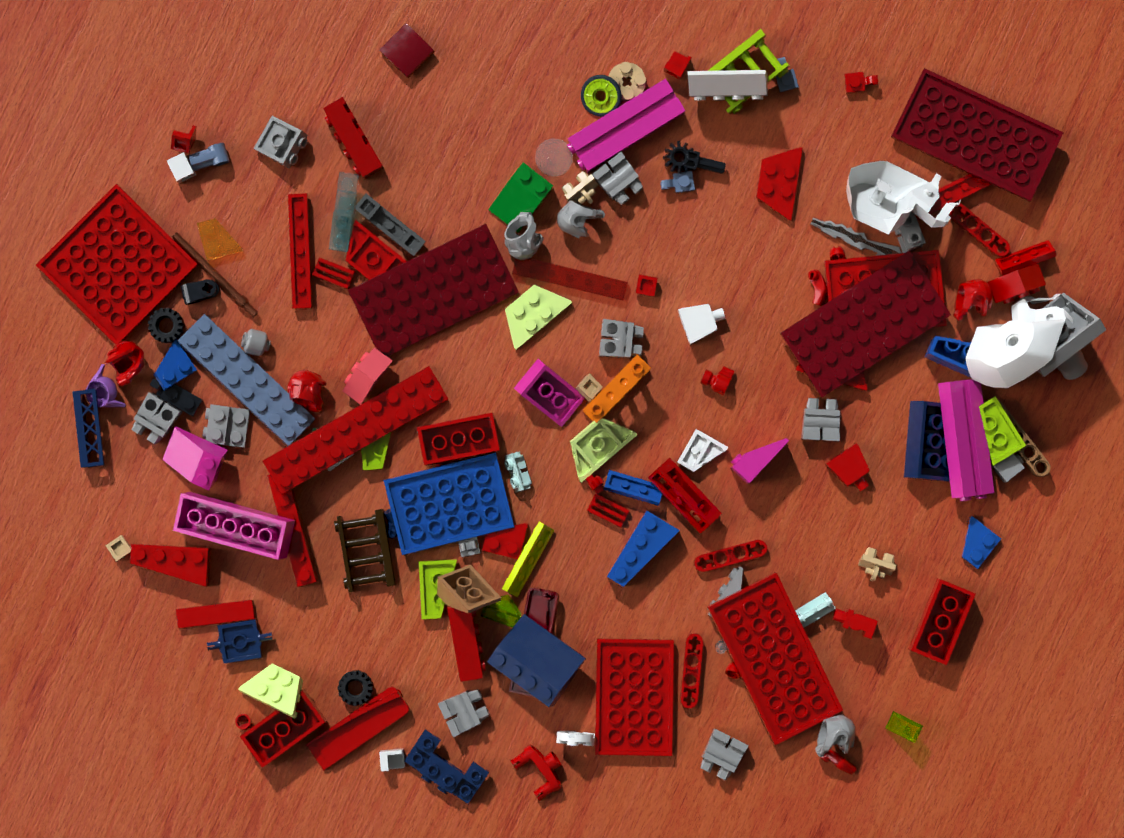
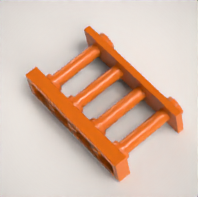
(617, 388)

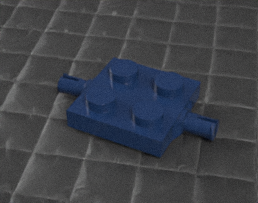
(239, 641)

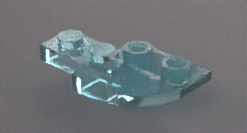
(344, 211)

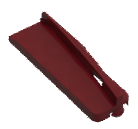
(536, 607)

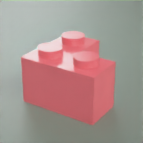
(366, 375)

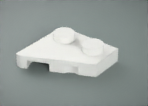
(700, 451)

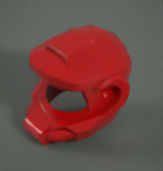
(973, 293)
(127, 360)
(305, 389)

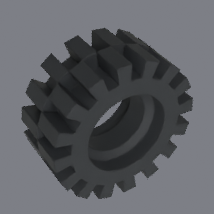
(177, 325)
(355, 699)

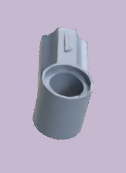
(213, 156)

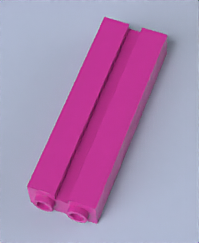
(625, 126)
(965, 440)

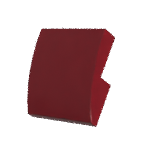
(406, 50)

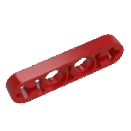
(980, 227)
(731, 559)
(688, 670)

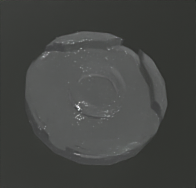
(553, 157)

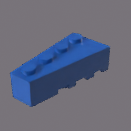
(949, 353)
(641, 547)

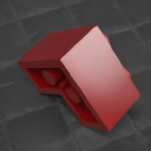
(1017, 283)

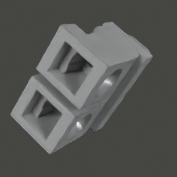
(616, 183)
(911, 234)
(621, 342)
(151, 417)
(825, 419)
(465, 710)
(724, 756)

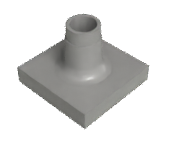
(1073, 337)

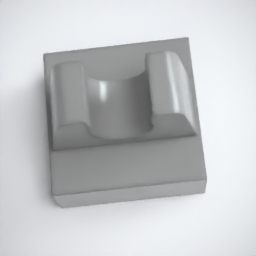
(469, 546)

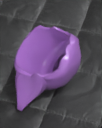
(105, 389)

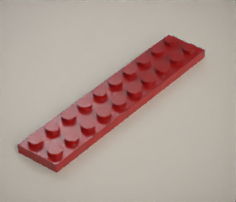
(355, 430)

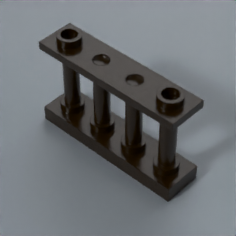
(383, 557)

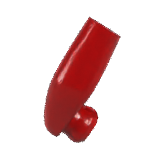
(819, 285)
(839, 761)

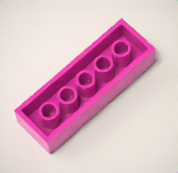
(234, 525)

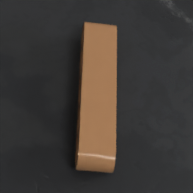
(1036, 457)

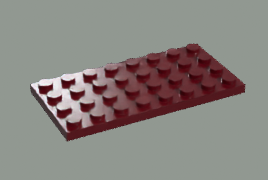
(977, 135)
(433, 291)
(865, 324)

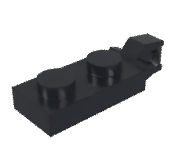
(178, 397)

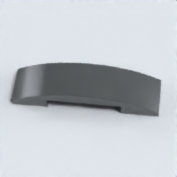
(389, 224)

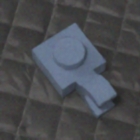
(788, 81)
(681, 182)

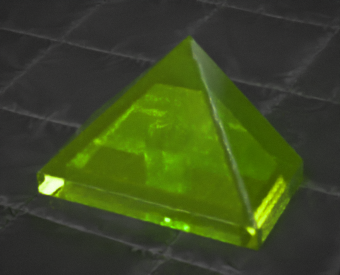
(502, 611)
(904, 727)

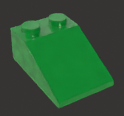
(522, 193)

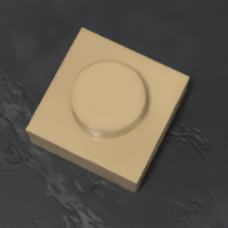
(589, 387)
(119, 548)

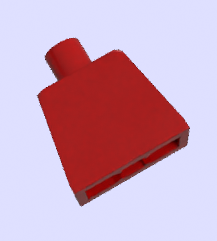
(850, 467)

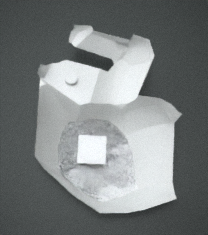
(887, 194)
(1015, 350)

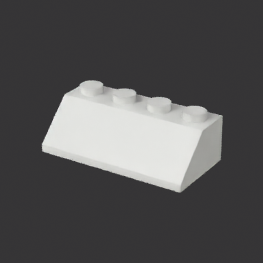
(728, 84)

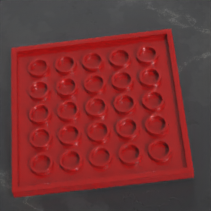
(116, 264)

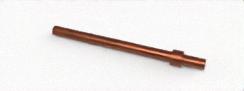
(240, 299)

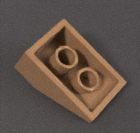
(466, 590)

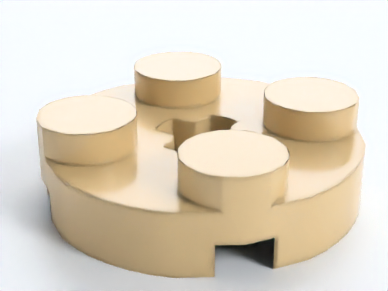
(637, 77)

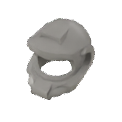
(573, 216)
(527, 244)
(834, 731)

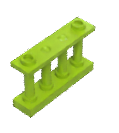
(742, 52)

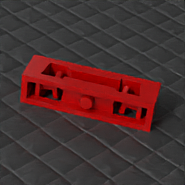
(685, 495)

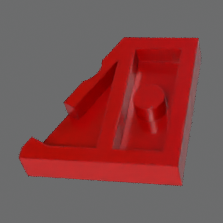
(506, 541)

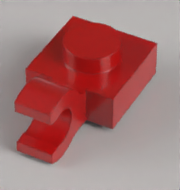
(856, 82)
(595, 483)

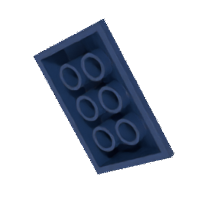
(926, 443)
(536, 660)

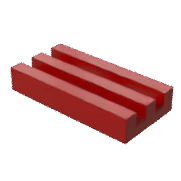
(318, 267)
(626, 511)

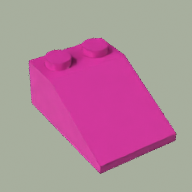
(549, 392)
(194, 458)
(751, 463)

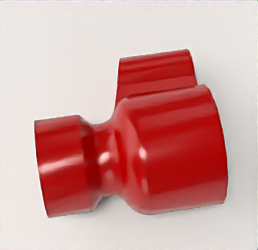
(718, 382)

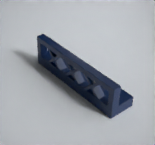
(82, 431)

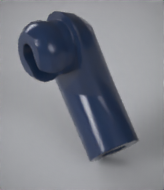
(391, 531)

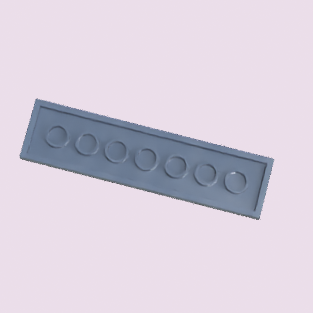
(246, 380)

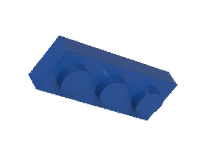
(632, 487)

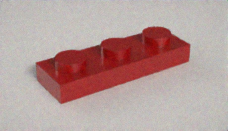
(1025, 257)

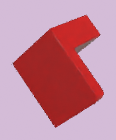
(677, 65)
(183, 141)

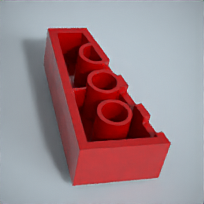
(353, 138)
(176, 561)
(466, 644)

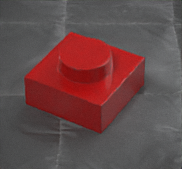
(646, 285)

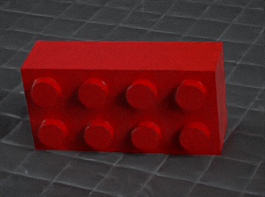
(458, 439)
(941, 621)
(280, 731)

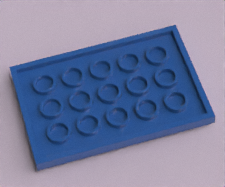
(448, 503)

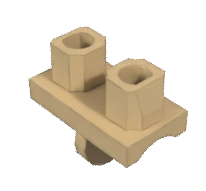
(583, 190)
(875, 566)

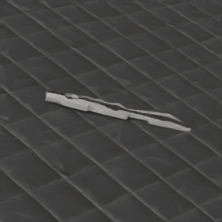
(855, 239)

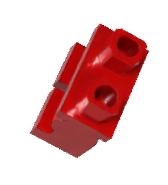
(855, 621)

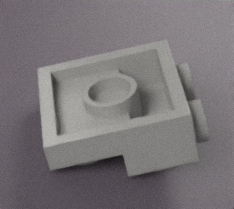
(281, 142)
(226, 425)

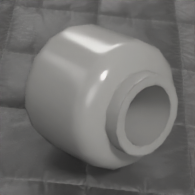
(255, 342)

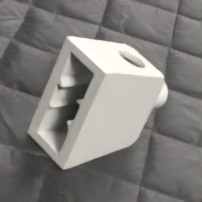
(699, 321)

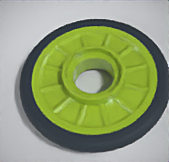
(605, 84)

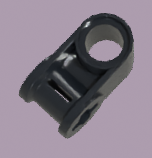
(196, 291)

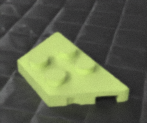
(533, 312)
(597, 445)
(275, 688)

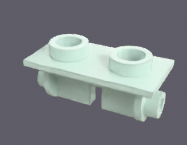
(513, 463)
(815, 609)

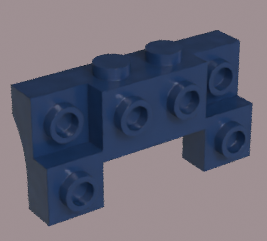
(442, 772)

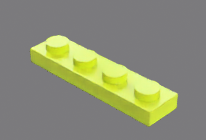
(528, 559)

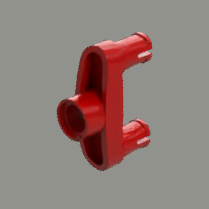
(547, 766)

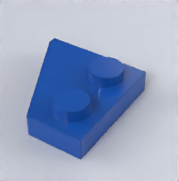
(174, 367)
(978, 542)

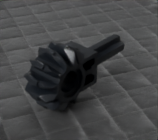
(691, 160)

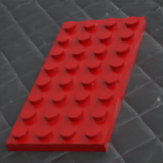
(775, 658)

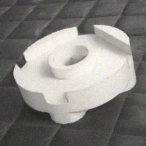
(574, 738)

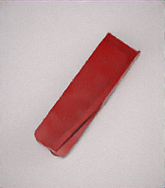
(358, 727)

